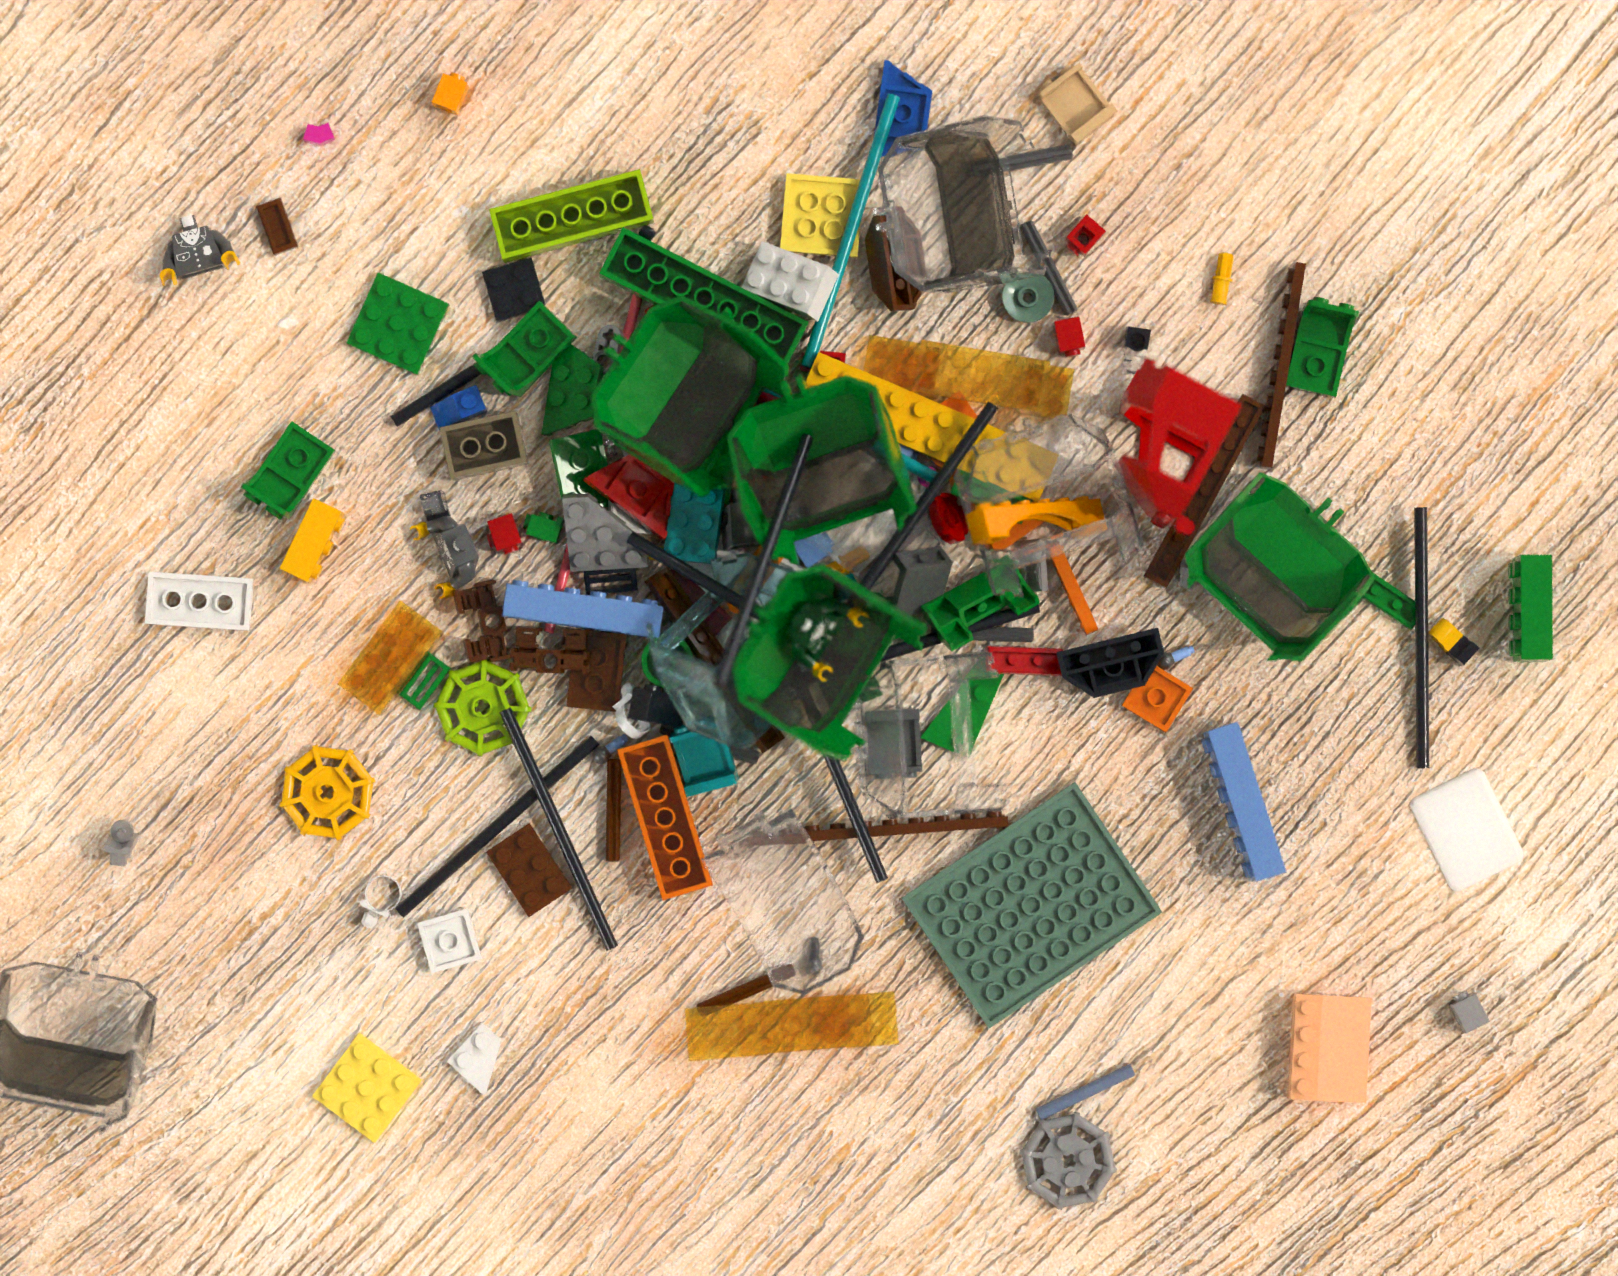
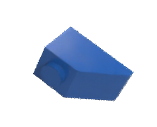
(459, 407)

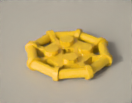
(326, 807)

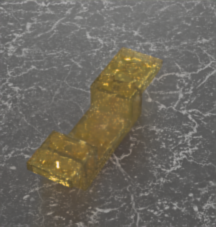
(971, 375)
(791, 1025)

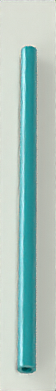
(853, 224)

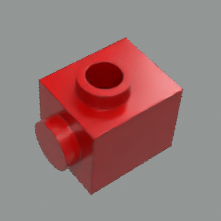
(504, 534)

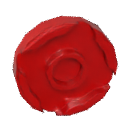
(948, 518)

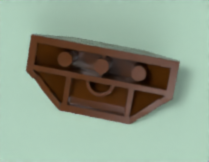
(887, 285)

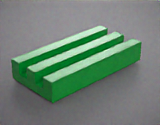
(438, 663)

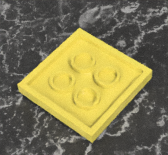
(817, 214)
(367, 1087)

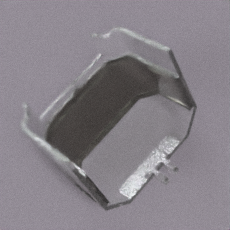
(956, 207)
(74, 1038)

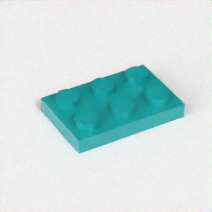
(694, 525)

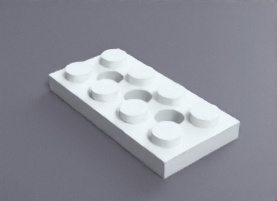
(209, 616)

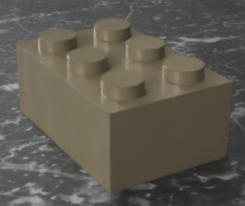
(483, 446)

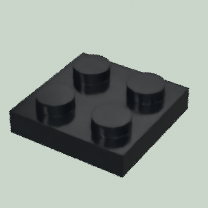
(513, 289)

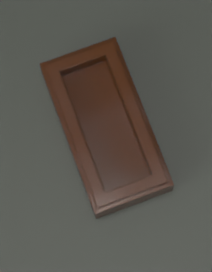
(277, 226)

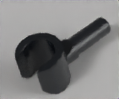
(647, 232)

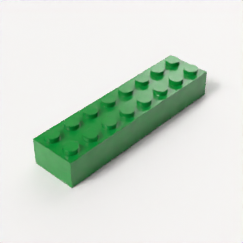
(663, 275)

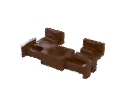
(483, 599)
(568, 658)

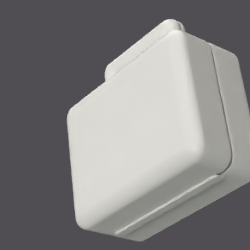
(1466, 829)

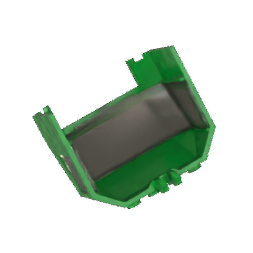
(683, 389)
(850, 469)
(1280, 567)
(786, 690)

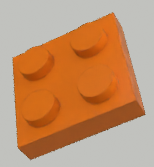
(1159, 699)

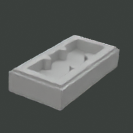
(1035, 573)

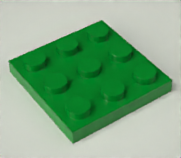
(398, 323)

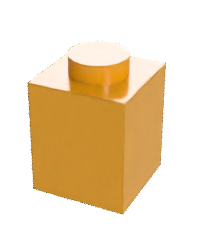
(450, 93)

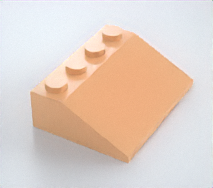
(1329, 1048)

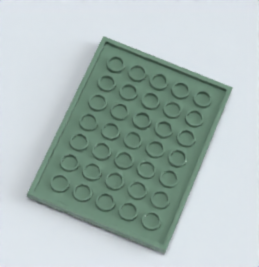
(1031, 905)

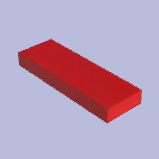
(1025, 660)

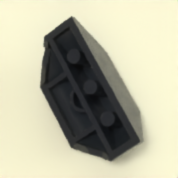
(1112, 663)

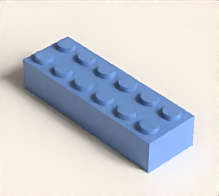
(581, 611)
(1244, 802)

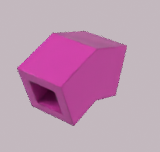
(319, 134)

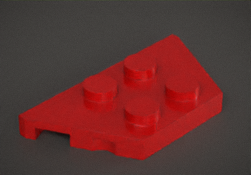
(636, 491)

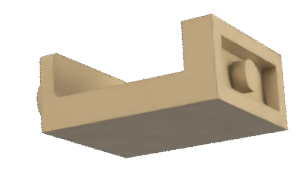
(1076, 103)

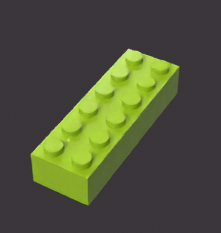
(571, 216)

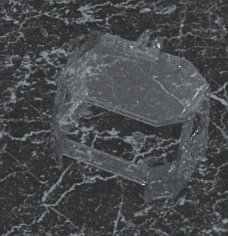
(1033, 460)
(883, 755)

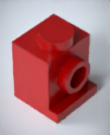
(1087, 227)

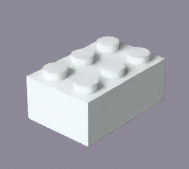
(790, 281)

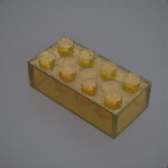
(390, 658)

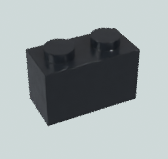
(654, 706)

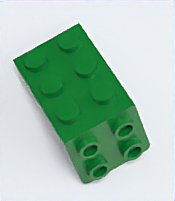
(1321, 346)
(526, 351)
(288, 471)

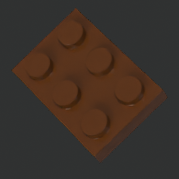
(603, 684)
(529, 870)

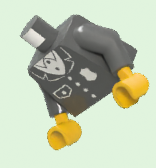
(195, 252)
(455, 549)

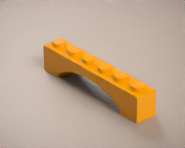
(992, 523)

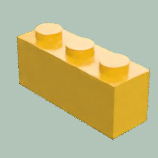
(313, 541)

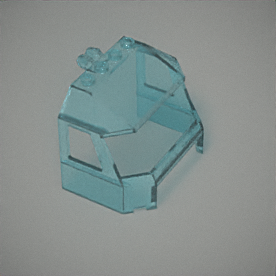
(708, 708)

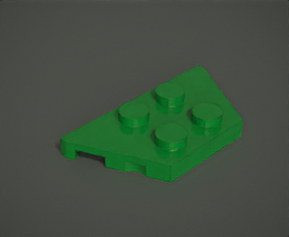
(570, 390)

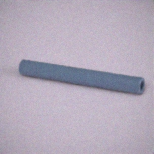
(1085, 1091)

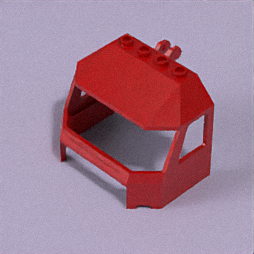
(1185, 415)

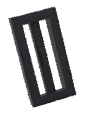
(612, 578)

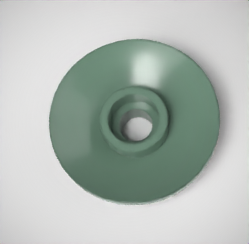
(1035, 310)

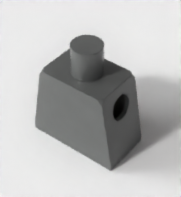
(735, 527)

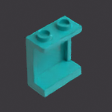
(703, 761)

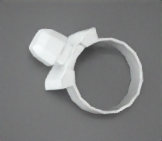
(624, 724)
(370, 918)

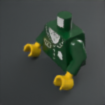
(815, 629)

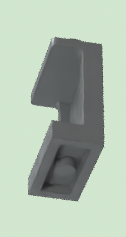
(920, 578)
(912, 741)

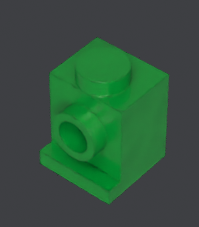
(543, 527)

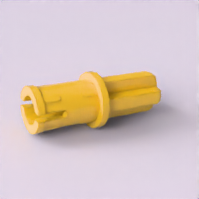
(1222, 279)

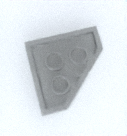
(597, 537)

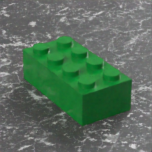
(1531, 608)

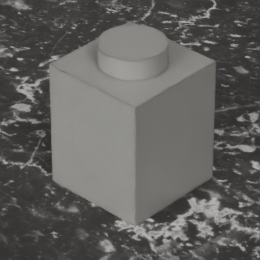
(1468, 1011)

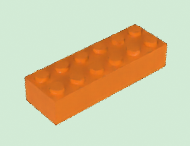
(664, 817)

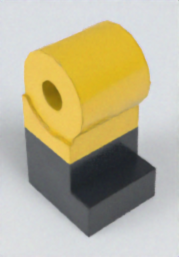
(1453, 642)

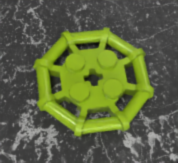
(468, 700)

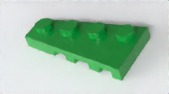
(980, 696)

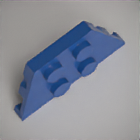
(913, 106)

